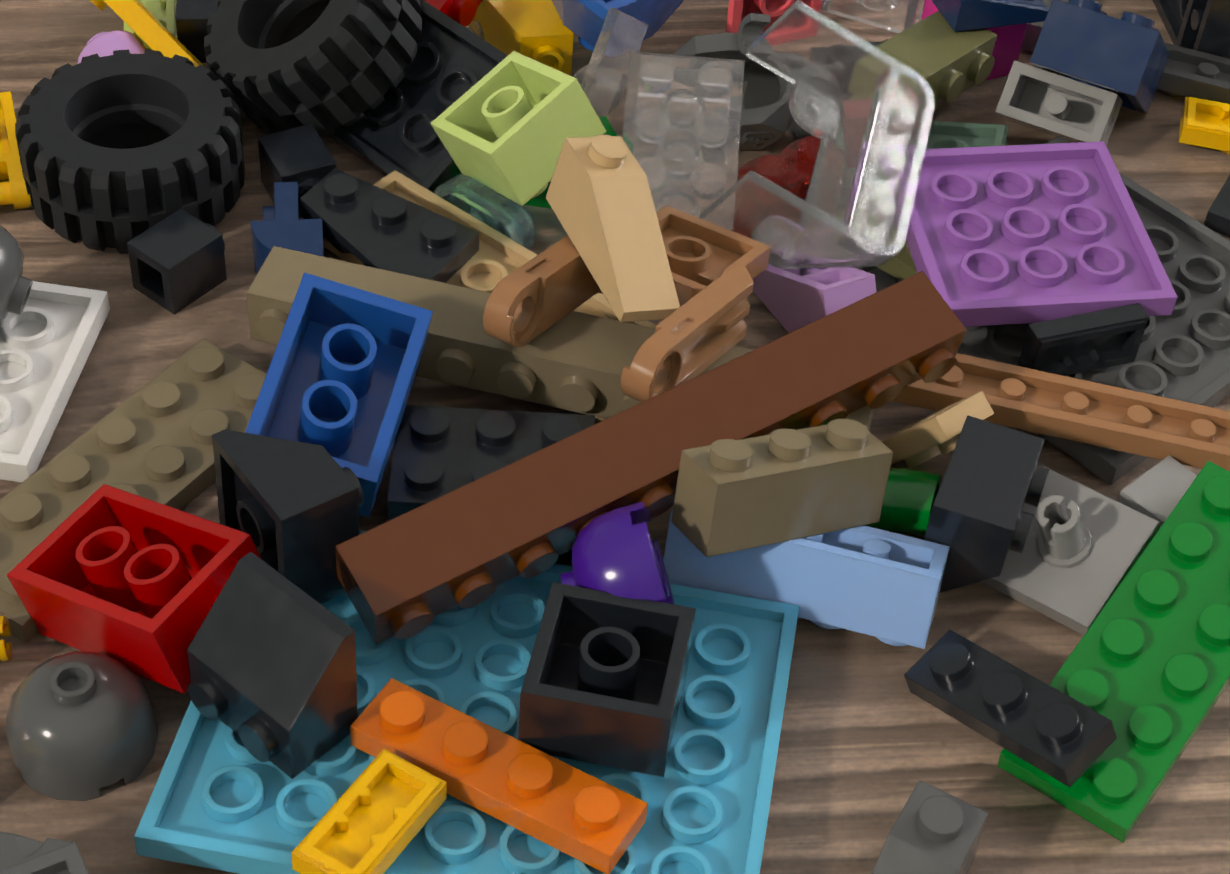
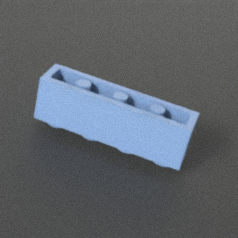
(838, 578)

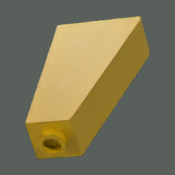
(529, 29)

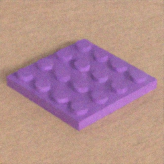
(1032, 234)

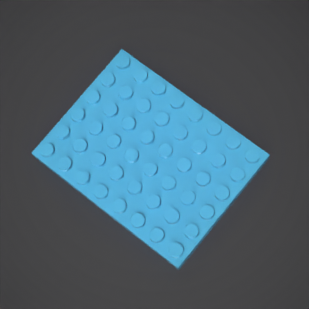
(703, 817)

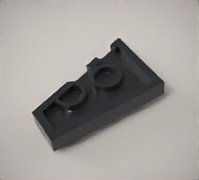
(388, 229)

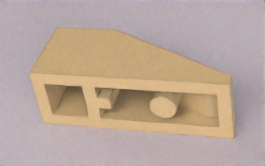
(614, 225)

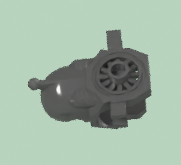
(765, 94)

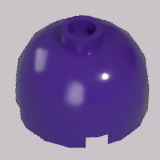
(620, 557)

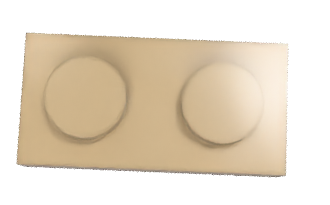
(935, 432)

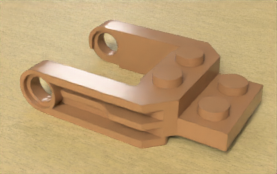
(711, 279)

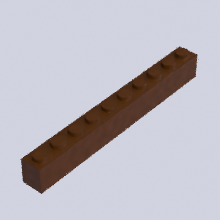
(536, 507)

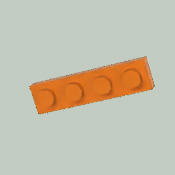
(503, 775)

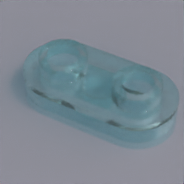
(489, 208)

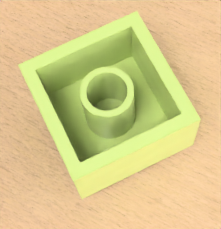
(515, 125)

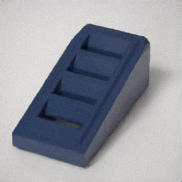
(981, 14)

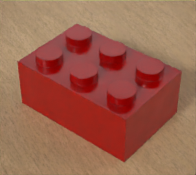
(129, 581)

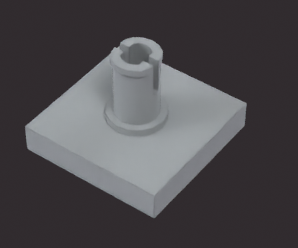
(1074, 553)

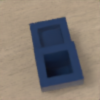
(284, 228)

